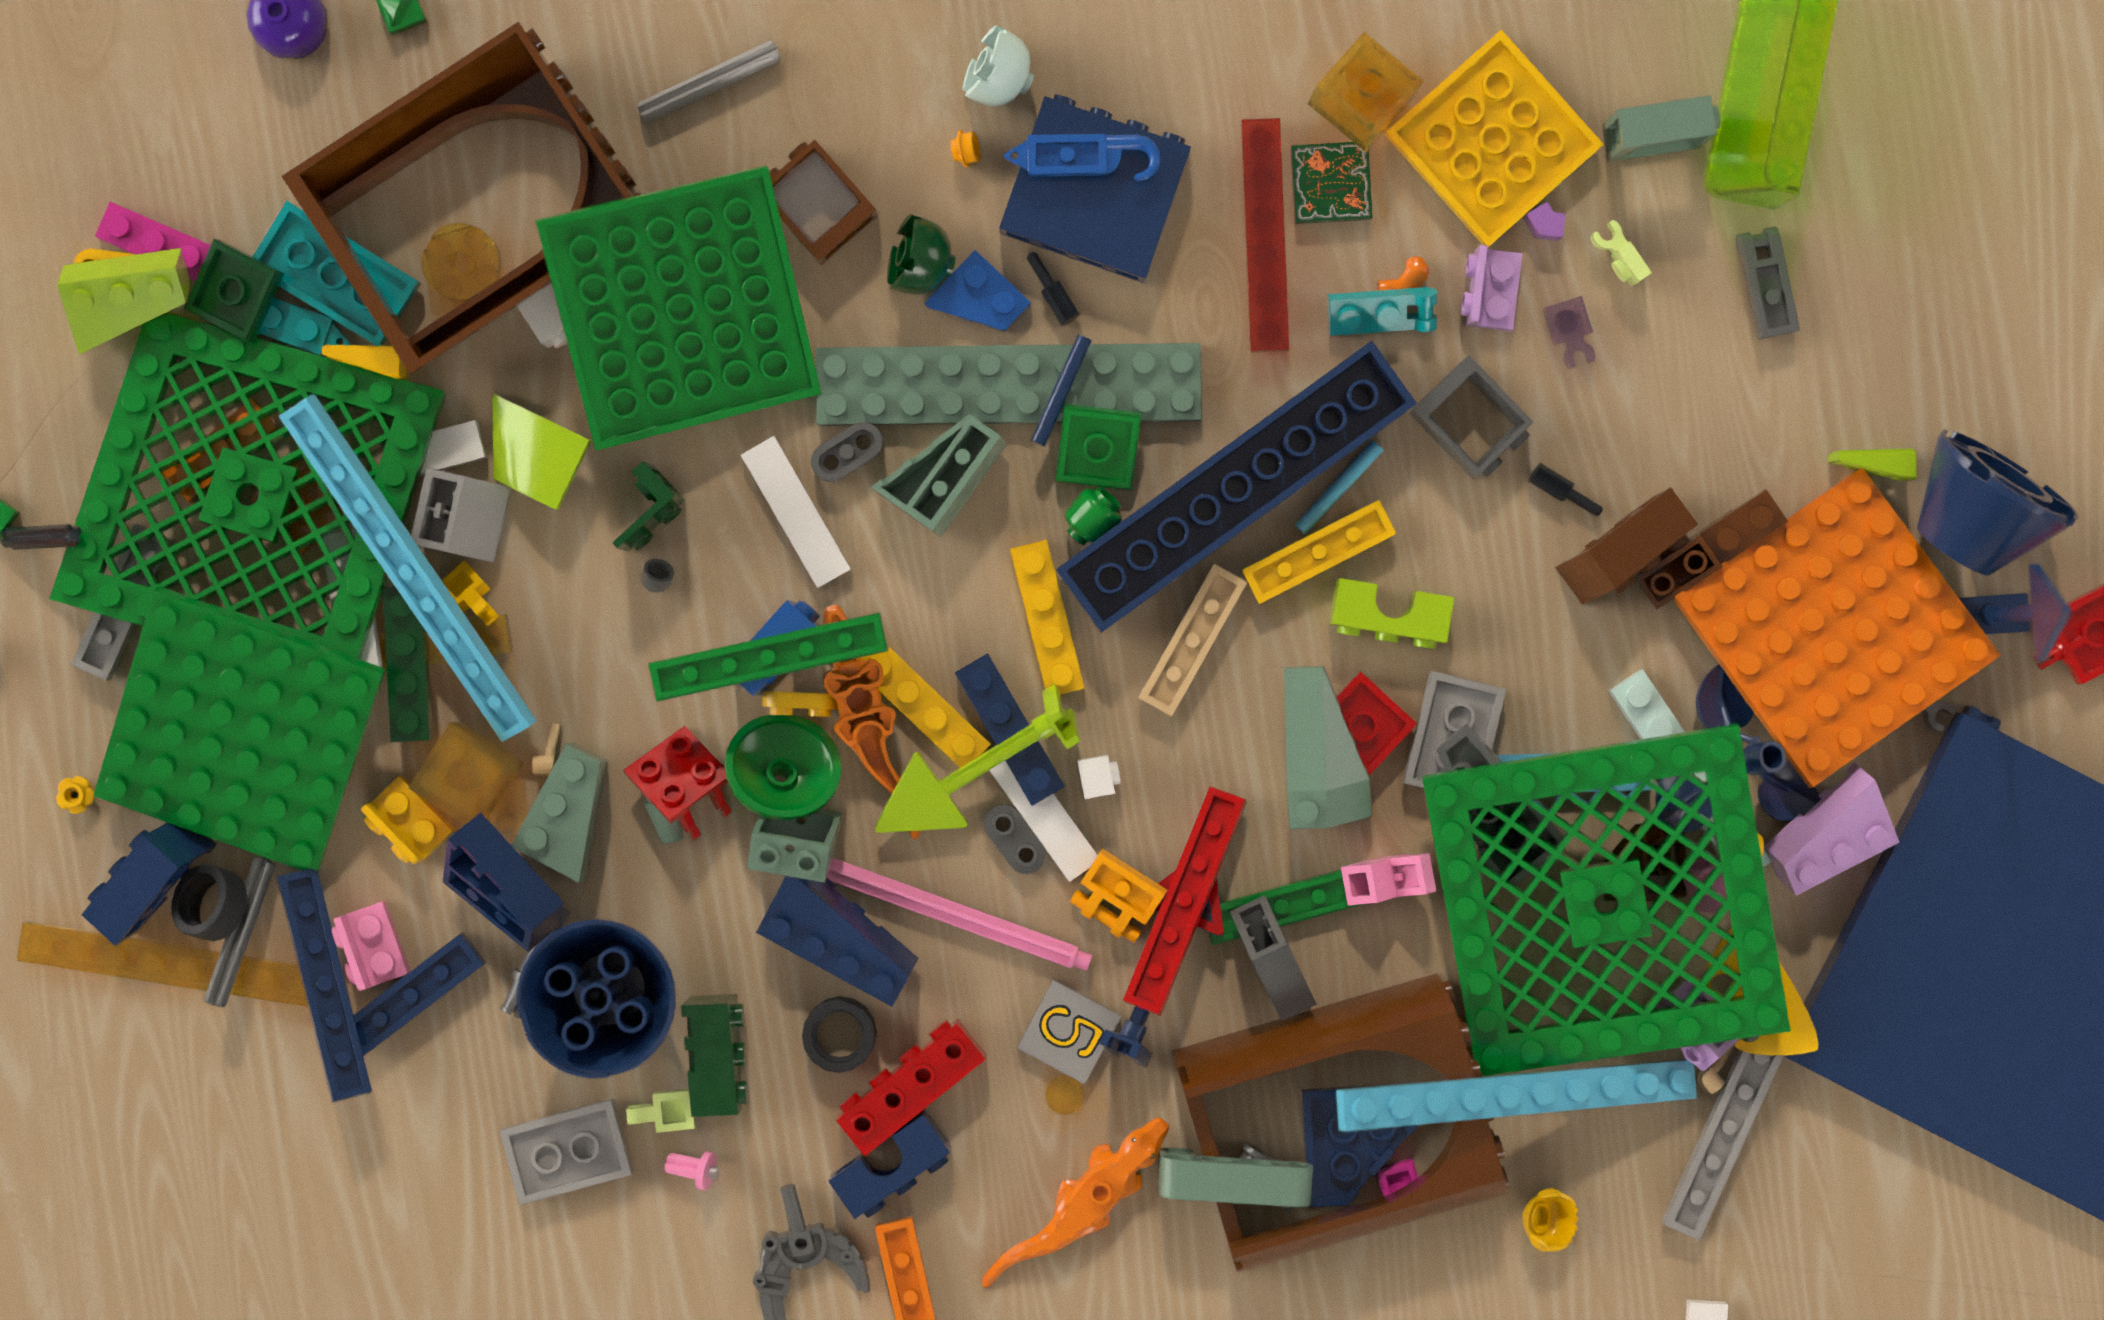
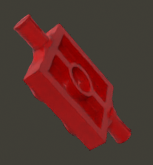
(2082, 638)

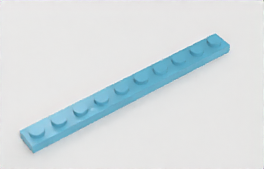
(407, 567)
(1514, 1094)

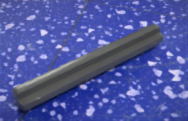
(236, 942)

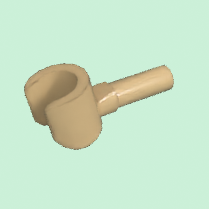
(543, 764)
(1710, 1079)

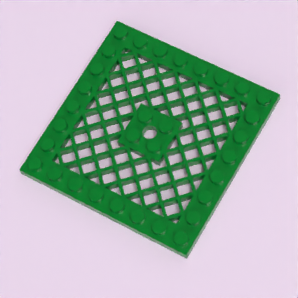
(129, 438)
(1608, 1035)

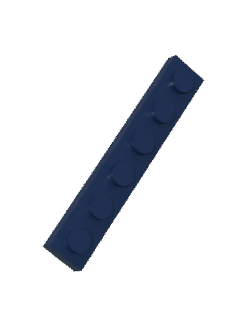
(324, 985)

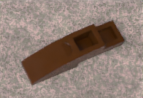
(1711, 547)

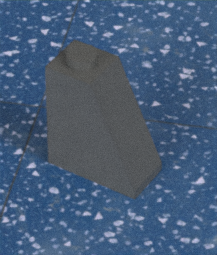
(1273, 958)

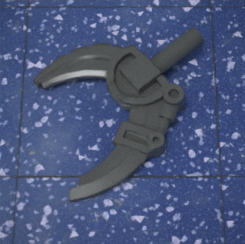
(801, 1249)

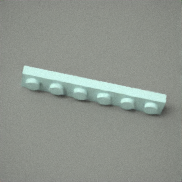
(1652, 718)

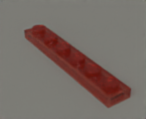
(1265, 235)

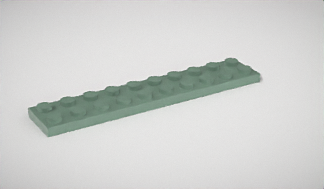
(1003, 382)

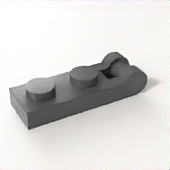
(1768, 283)

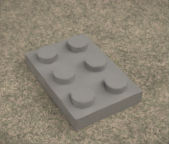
(1444, 710)
(566, 1151)

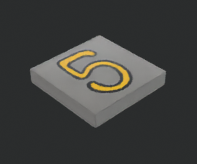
(1068, 1031)

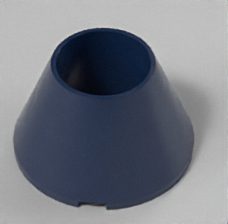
(1986, 507)

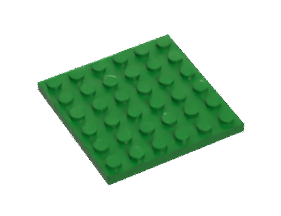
(679, 306)
(237, 730)

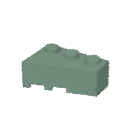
(944, 474)
(565, 813)

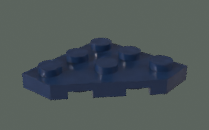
(1342, 1158)

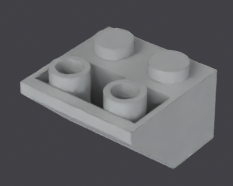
(460, 515)

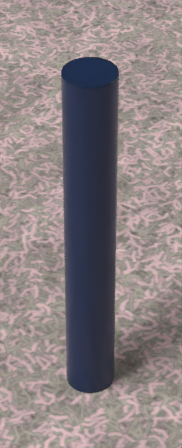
(1061, 390)

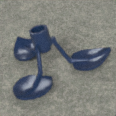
(1783, 790)

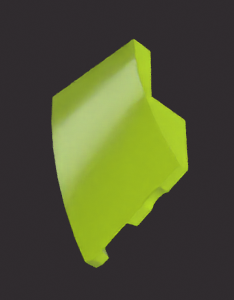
(534, 453)

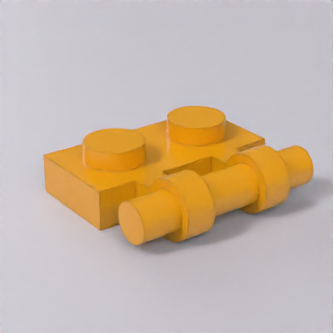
(1123, 888)

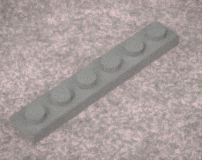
(1720, 1142)

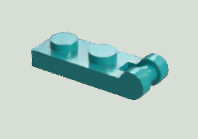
(1381, 311)

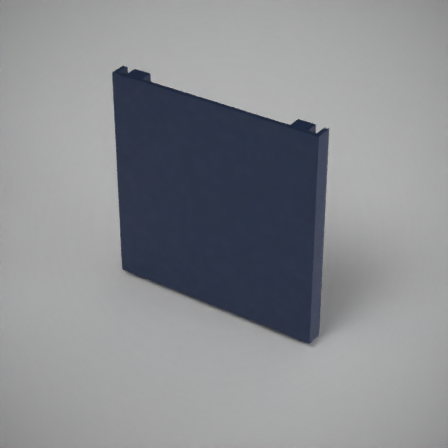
(1980, 965)

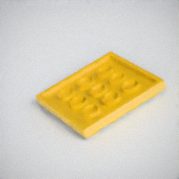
(1493, 139)

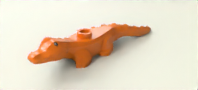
(863, 717)
(1086, 1203)

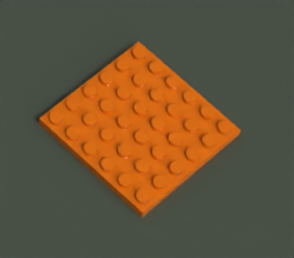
(1836, 628)

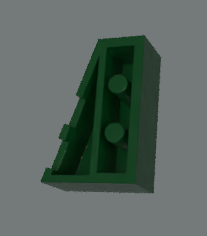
(715, 1055)

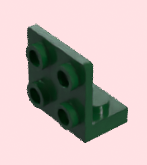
(665, 509)

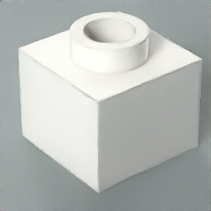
(1098, 776)

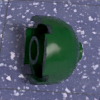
(920, 258)

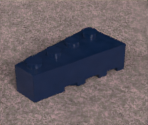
(838, 937)

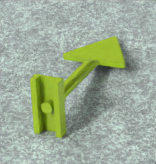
(925, 801)

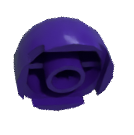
(287, 26)

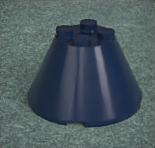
(565, 1003)

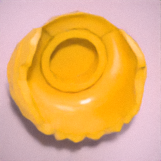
(1550, 1220)

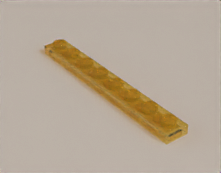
(156, 962)

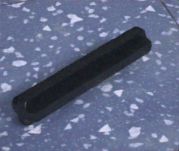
(41, 537)

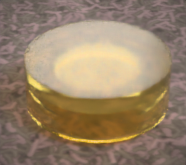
(1064, 1094)

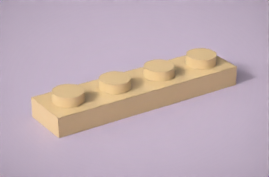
(1192, 640)

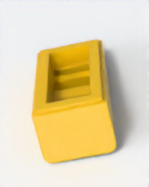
(373, 358)

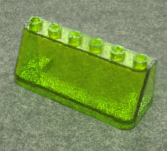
(1769, 100)

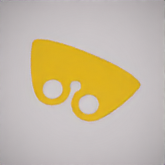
(1802, 1036)

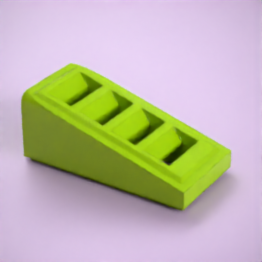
(1888, 463)

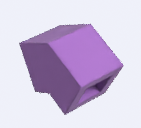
(1545, 223)

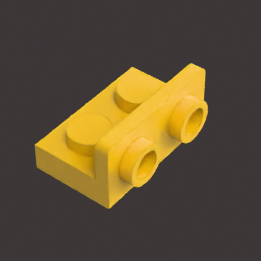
(407, 822)

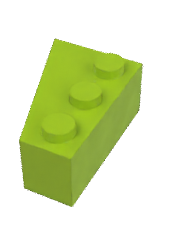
(121, 293)

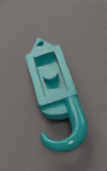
(300, 327)

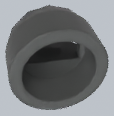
(657, 575)

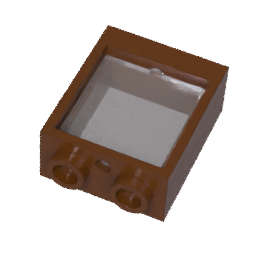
(819, 201)

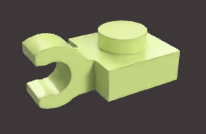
(1627, 261)
(669, 1111)

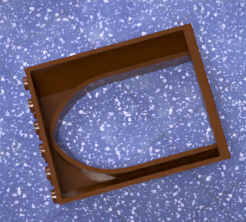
(489, 84)
(1403, 1019)

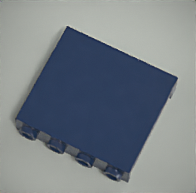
(1097, 218)

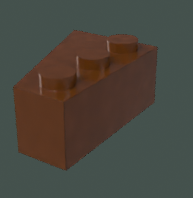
(1629, 547)

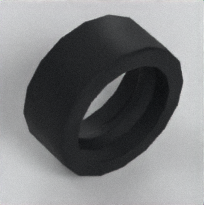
(188, 899)
(834, 1063)

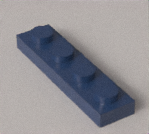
(1004, 719)
(416, 991)

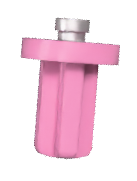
(702, 1170)

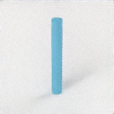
(1338, 487)

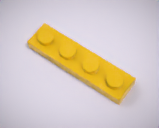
(1318, 552)
(1047, 617)
(928, 710)

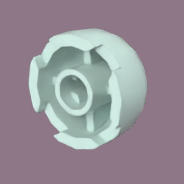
(999, 70)

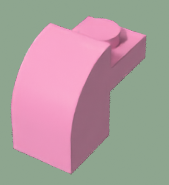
(1388, 878)

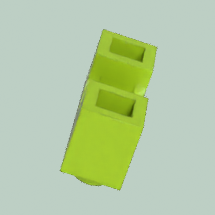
(1424, 621)

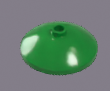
(786, 748)

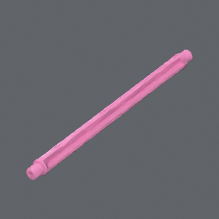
(958, 915)

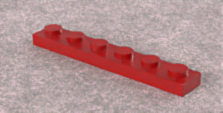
(1185, 901)

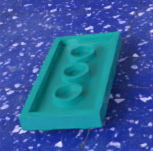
(318, 279)

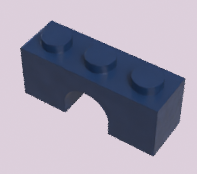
(865, 1187)

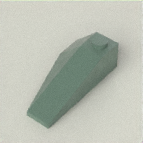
(1323, 766)

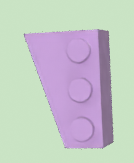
(1834, 834)

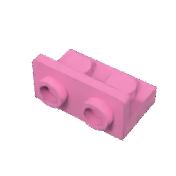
(370, 946)

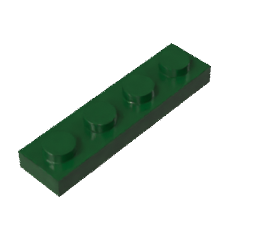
(406, 671)

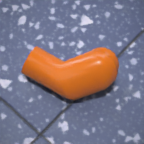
(1412, 277)

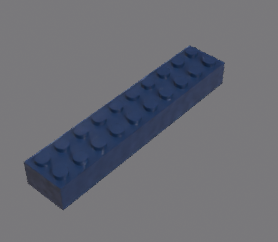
(1236, 486)

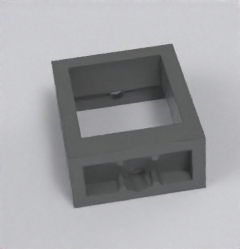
(1512, 438)

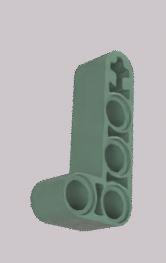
(1233, 1180)

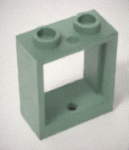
(1660, 128)
(813, 844)

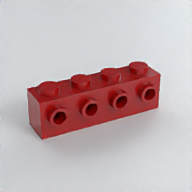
(911, 1086)

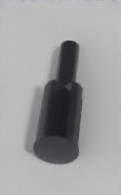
(1054, 292)
(1561, 488)

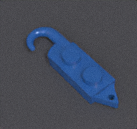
(1081, 154)

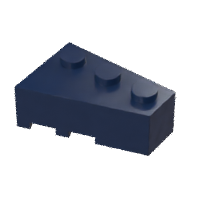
(143, 880)
(500, 883)

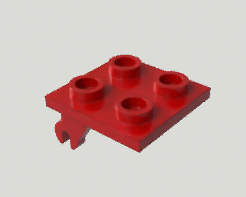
(678, 776)

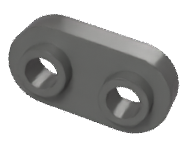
(846, 450)
(1014, 839)

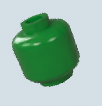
(1092, 515)

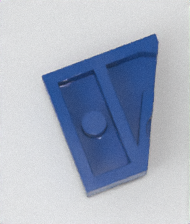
(979, 295)

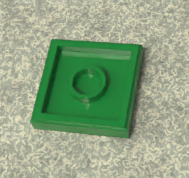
(1098, 446)

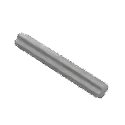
(709, 81)

